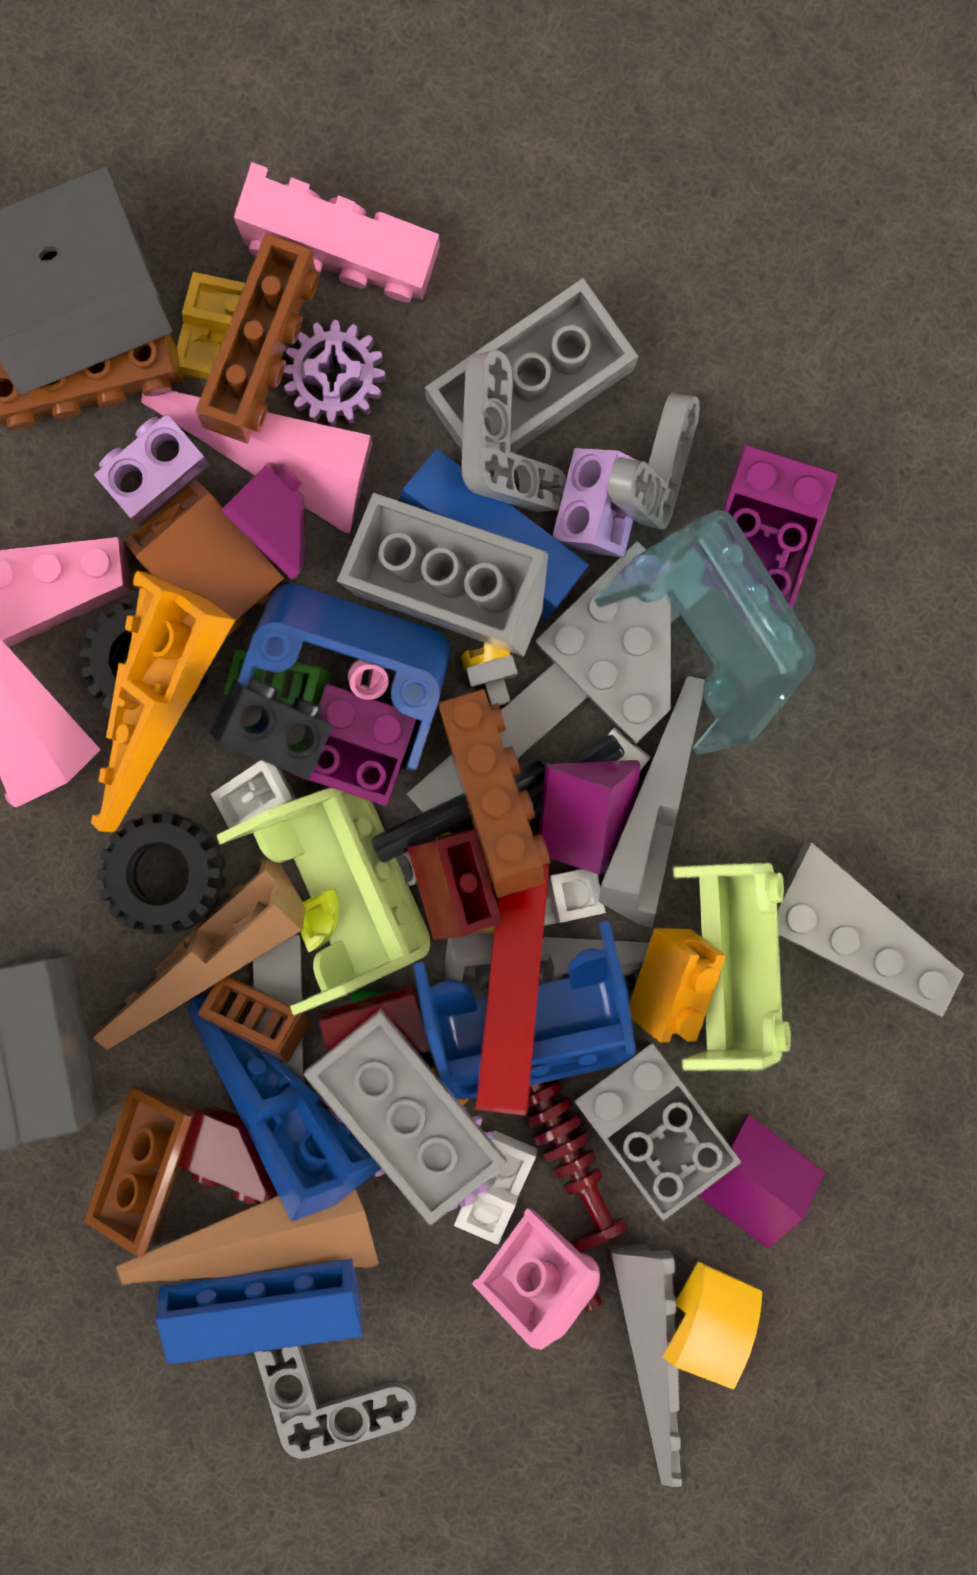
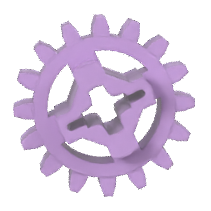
(352, 373)

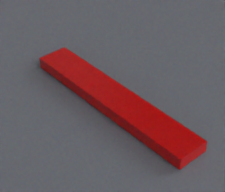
(512, 1001)

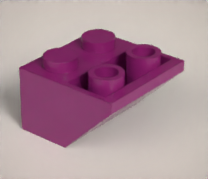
(363, 747)

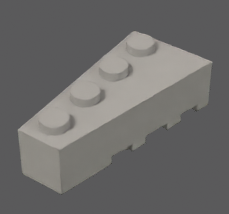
(852, 929)

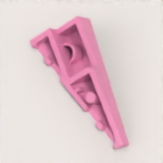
(322, 457)
(37, 736)

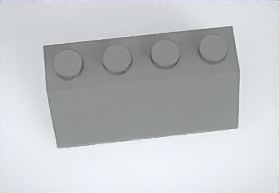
(447, 573)

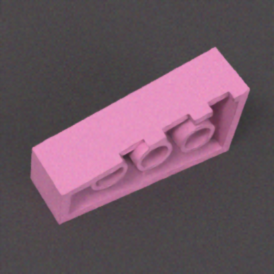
(339, 235)

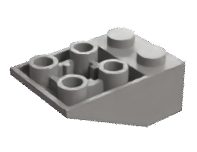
(657, 1131)

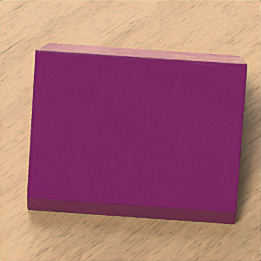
(587, 810)
(769, 1186)

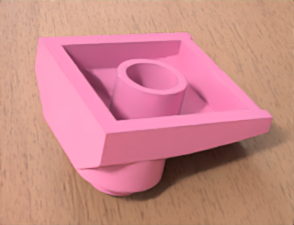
(538, 1281)

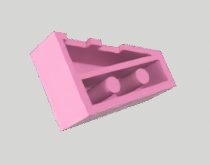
(58, 583)

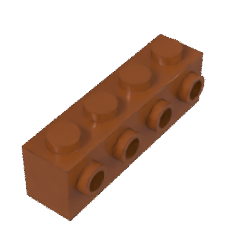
(257, 338)
(145, 368)
(491, 794)

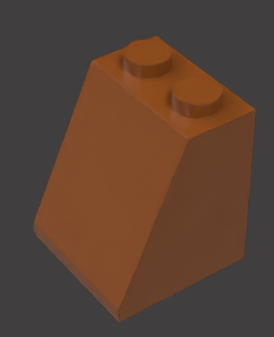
(204, 553)

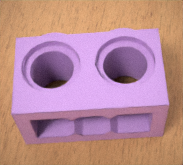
(160, 478)
(587, 515)

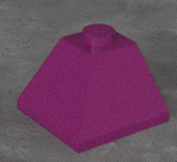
(273, 516)

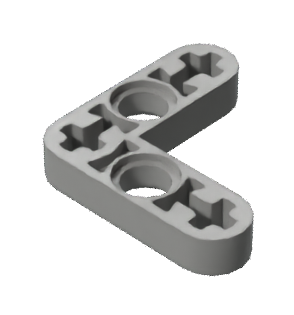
(491, 377)
(651, 489)
(307, 1411)

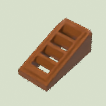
(289, 1035)

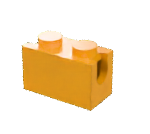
(675, 984)

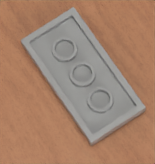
(405, 1117)

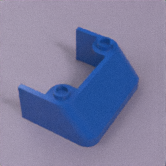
(410, 649)
(578, 1022)

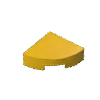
(482, 655)

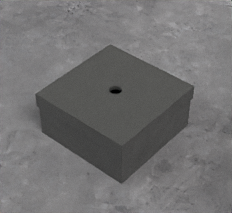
(72, 283)
(43, 1054)

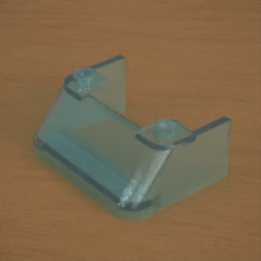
(734, 615)

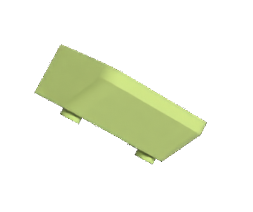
(333, 849)
(746, 1004)

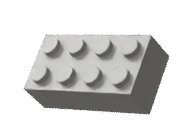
(557, 362)

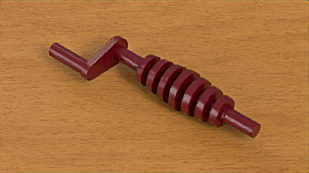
(574, 1164)

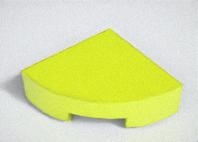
(320, 919)

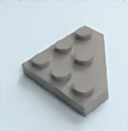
(617, 653)

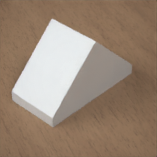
(252, 793)

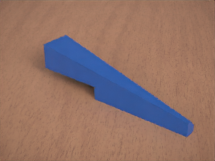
(301, 1145)

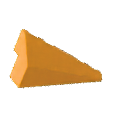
(167, 657)

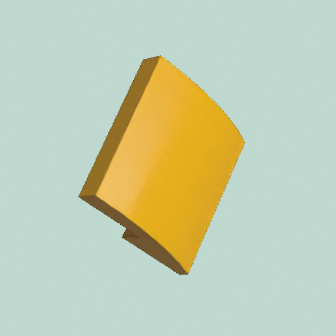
(205, 322)
(717, 1327)

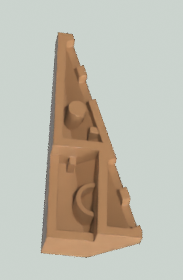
(235, 934)
(260, 1242)

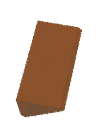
(140, 1170)

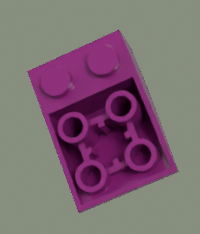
(779, 510)

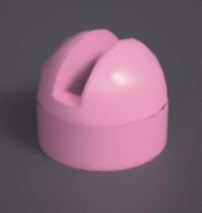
(376, 683)

